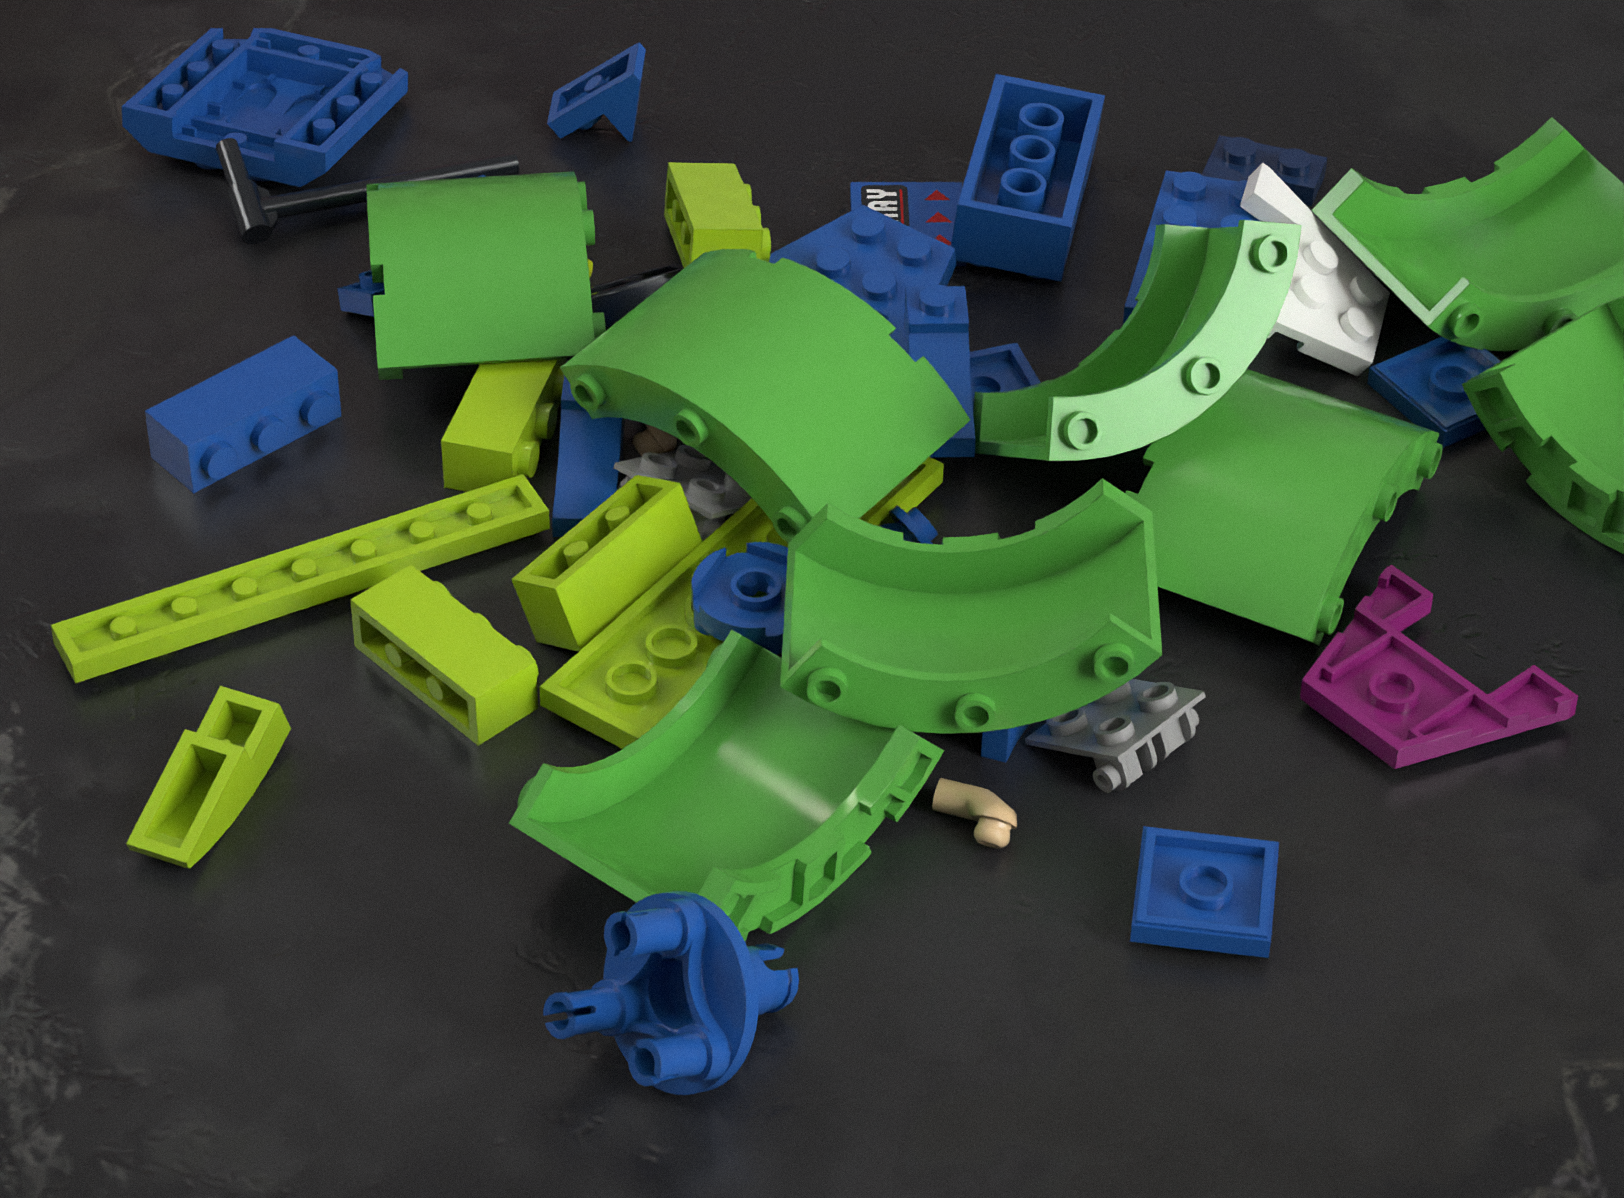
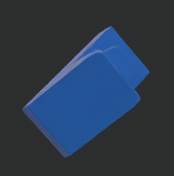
(606, 90)

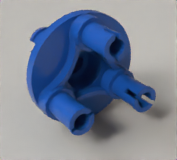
(677, 993)

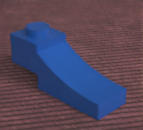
(939, 330)
(584, 463)

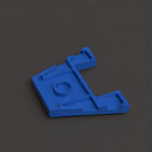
(874, 260)

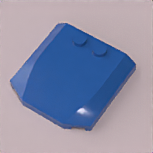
(278, 93)

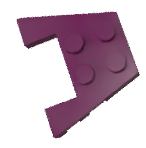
(1407, 700)

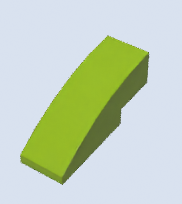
(210, 778)

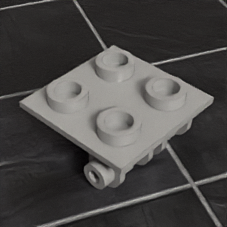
(706, 486)
(1124, 730)

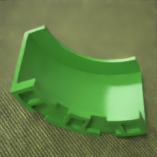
(1495, 255)
(481, 270)
(1184, 345)
(772, 383)
(1565, 418)
(1276, 499)
(972, 626)
(732, 796)

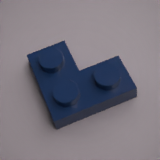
(1239, 157)

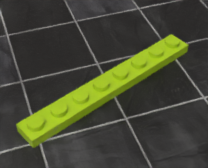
(297, 578)

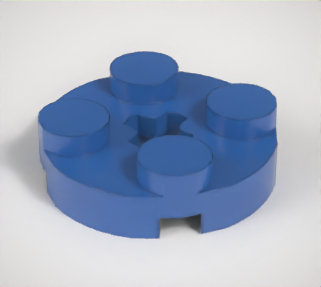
(723, 588)

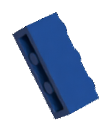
(243, 413)

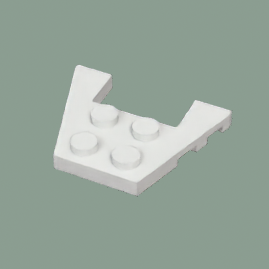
(1332, 298)

